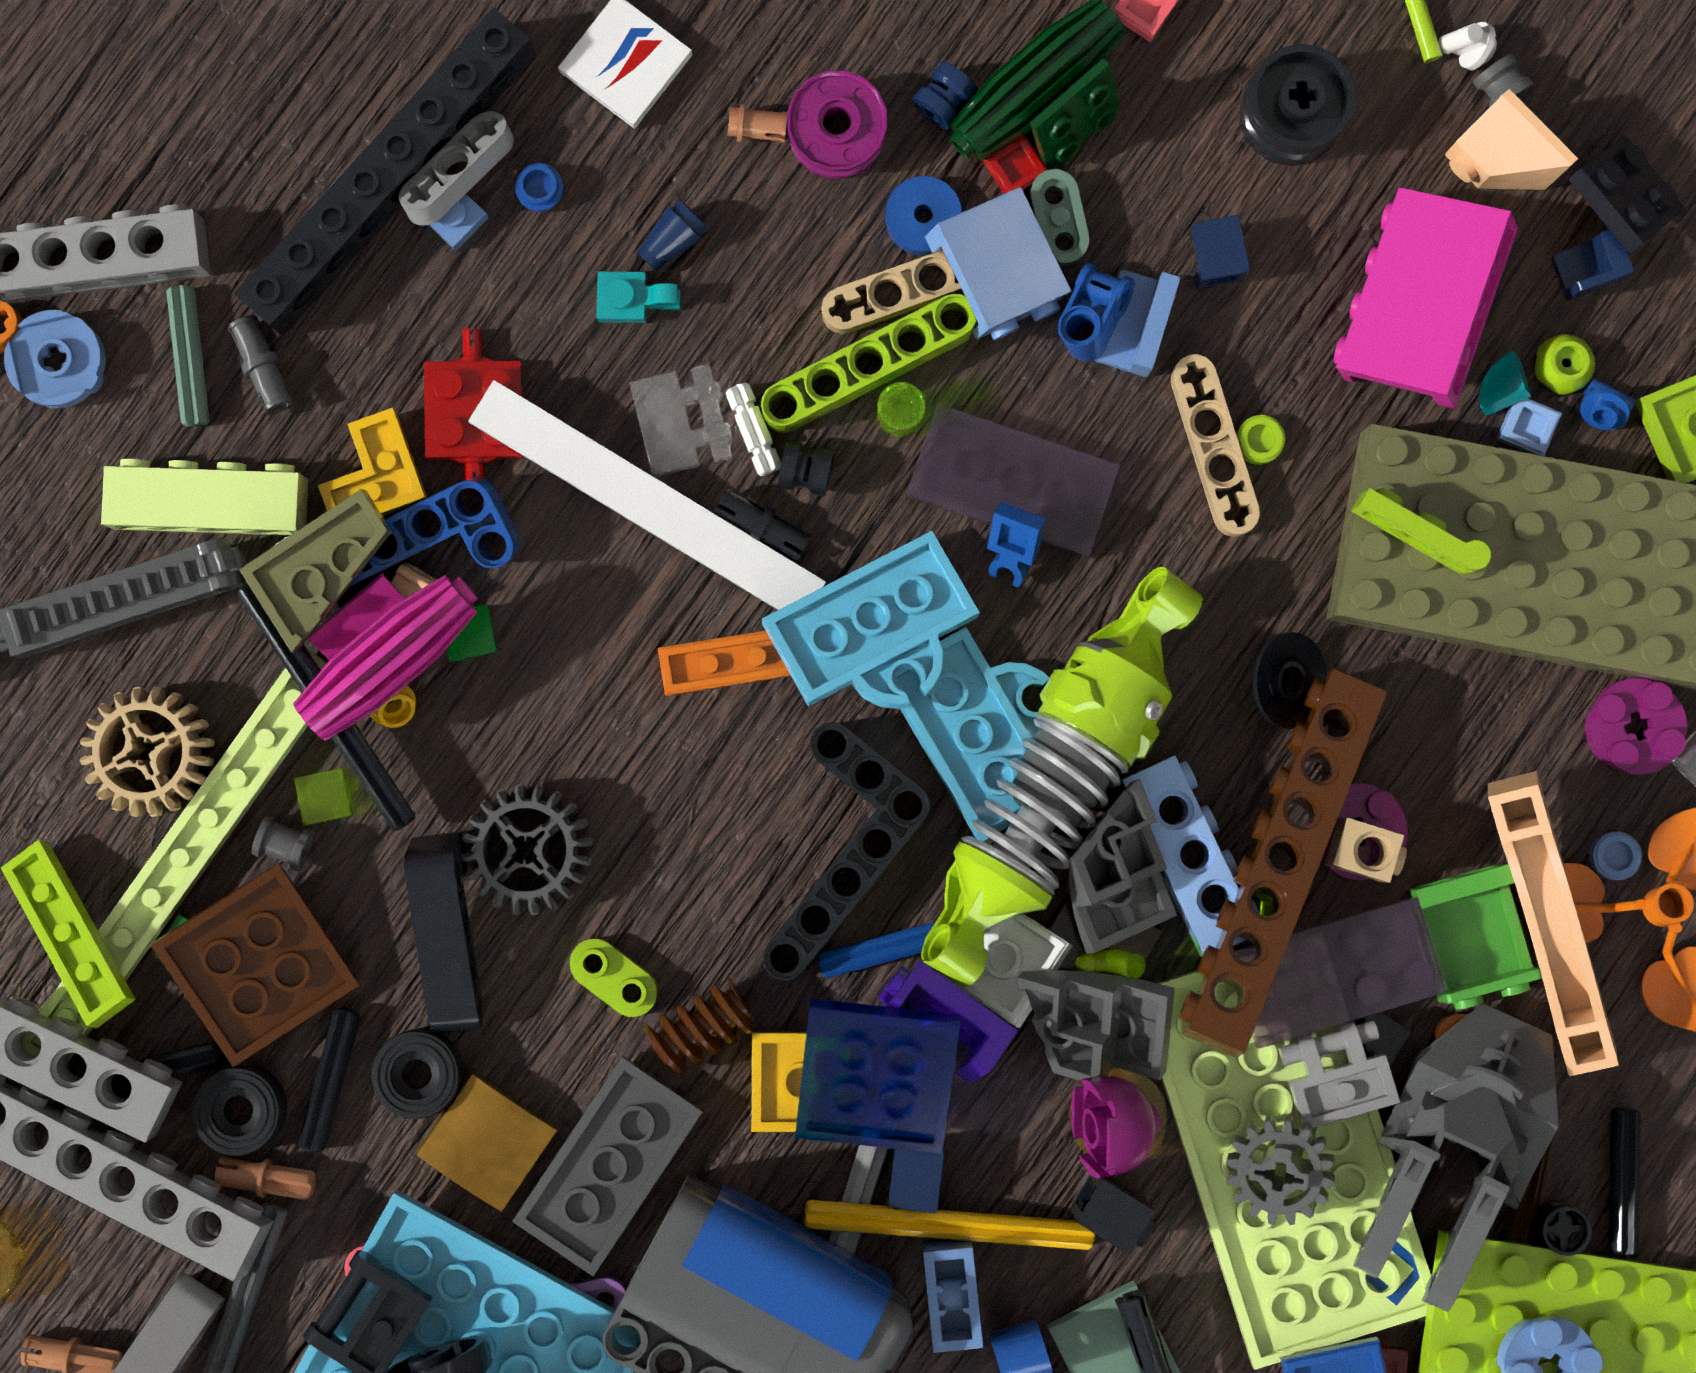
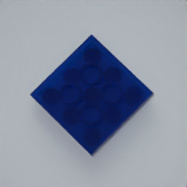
(877, 1075)

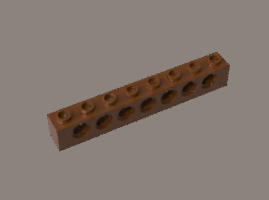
(1356, 708)

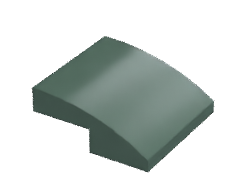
(1096, 1337)

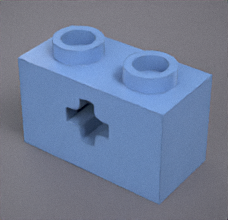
(952, 1295)

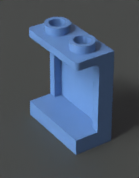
(1001, 263)

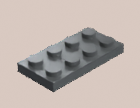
(608, 1165)

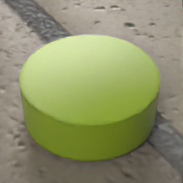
(1261, 439)

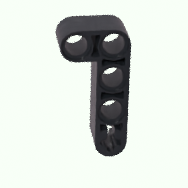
(443, 932)

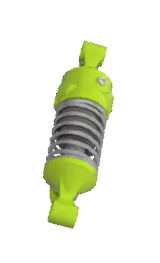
(1091, 727)

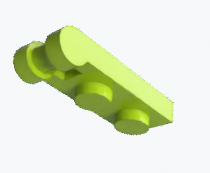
(1421, 532)

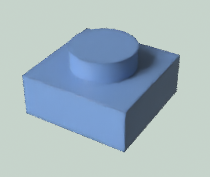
(460, 222)

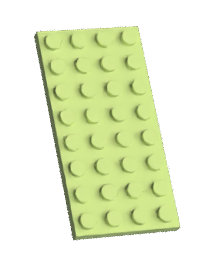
(1285, 1281)

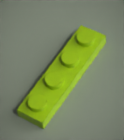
(68, 934)

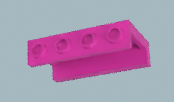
(1426, 294)

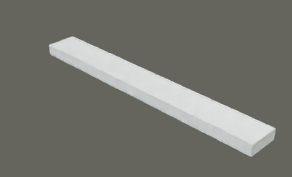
(641, 498)

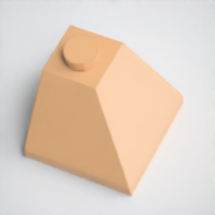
(1509, 149)

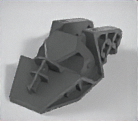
(1476, 1086)

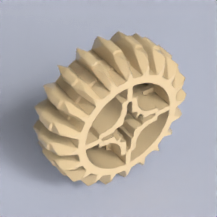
(136, 734)

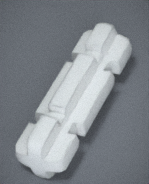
(753, 429)

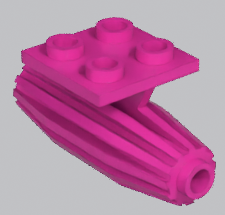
(379, 647)

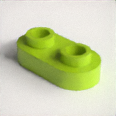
(613, 977)

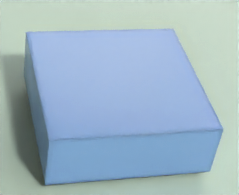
(1529, 427)

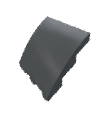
(1118, 874)
(1100, 1022)

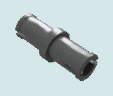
(260, 364)

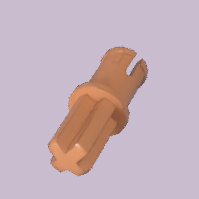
(265, 1178)
(69, 1355)

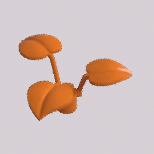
(1670, 984)

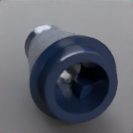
(672, 235)

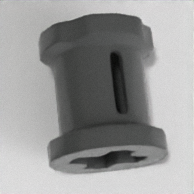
(283, 843)

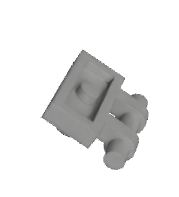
(1344, 1089)

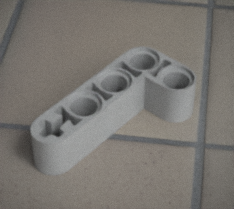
(173, 1329)

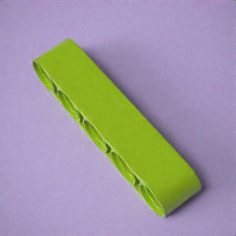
(880, 343)

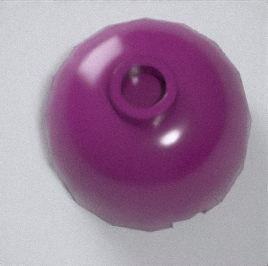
(1114, 1123)

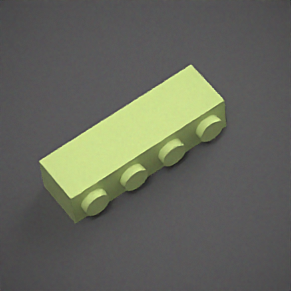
(204, 500)

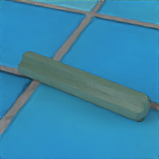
(187, 356)

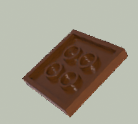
(255, 964)

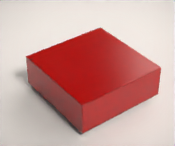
(1015, 165)

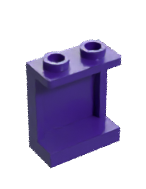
(979, 1027)

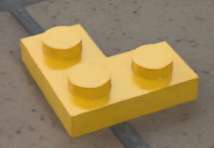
(387, 466)

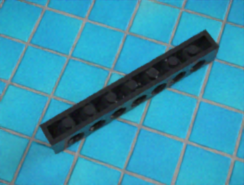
(371, 185)

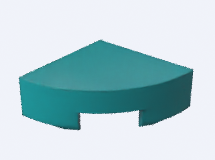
(1503, 385)

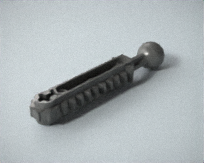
(120, 598)

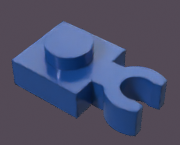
(1015, 539)

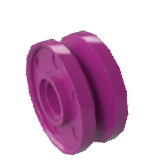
(844, 96)

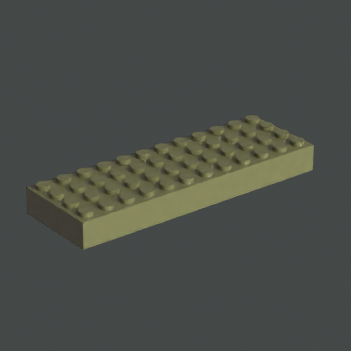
(1580, 568)

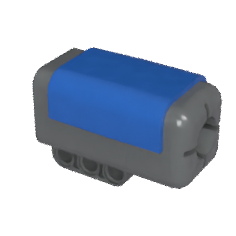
(755, 1295)

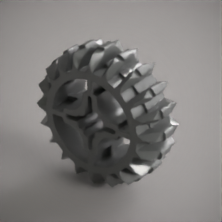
(496, 878)

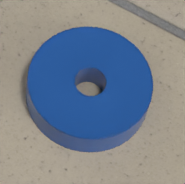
(907, 199)

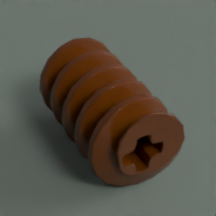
(701, 1028)

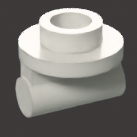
(1472, 43)

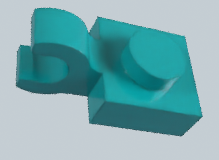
(626, 297)

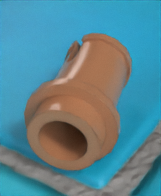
(757, 124)

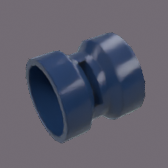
(944, 95)

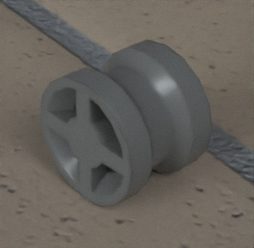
(1501, 77)

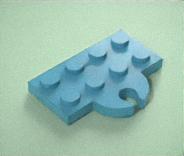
(874, 625)
(973, 725)

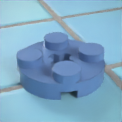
(33, 343)
(1544, 1337)

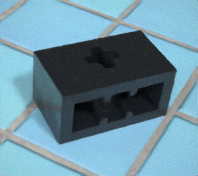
(1114, 1213)

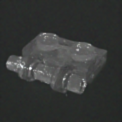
(666, 425)

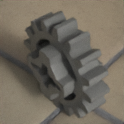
(1299, 1171)

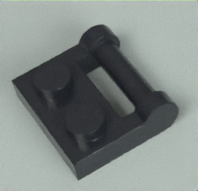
(382, 1326)

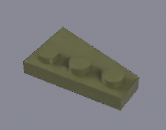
(315, 566)

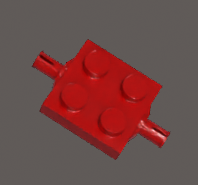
(450, 399)

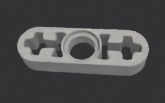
(486, 137)

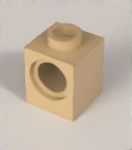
(1345, 844)

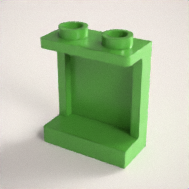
(1476, 935)

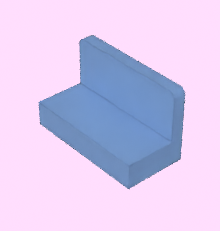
(1142, 326)

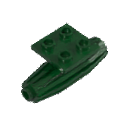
(1050, 86)

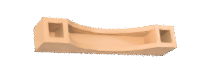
(1553, 923)

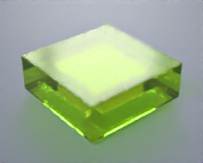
(324, 796)

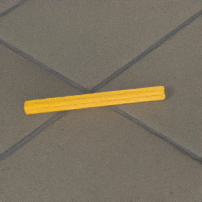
(947, 1225)

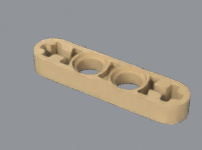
(905, 277)
(1221, 444)

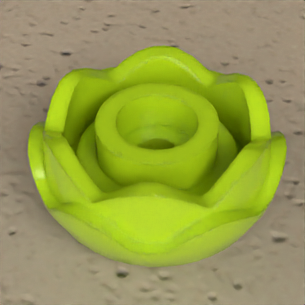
(1551, 371)

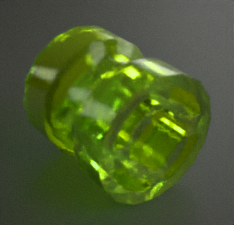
(900, 418)

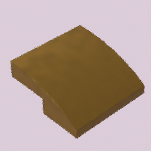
(486, 1141)

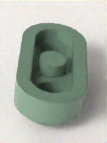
(1062, 218)

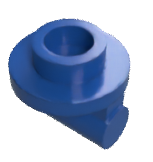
(1605, 406)

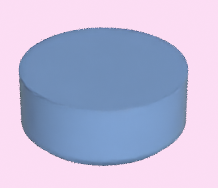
(1615, 855)

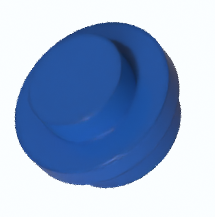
(539, 187)

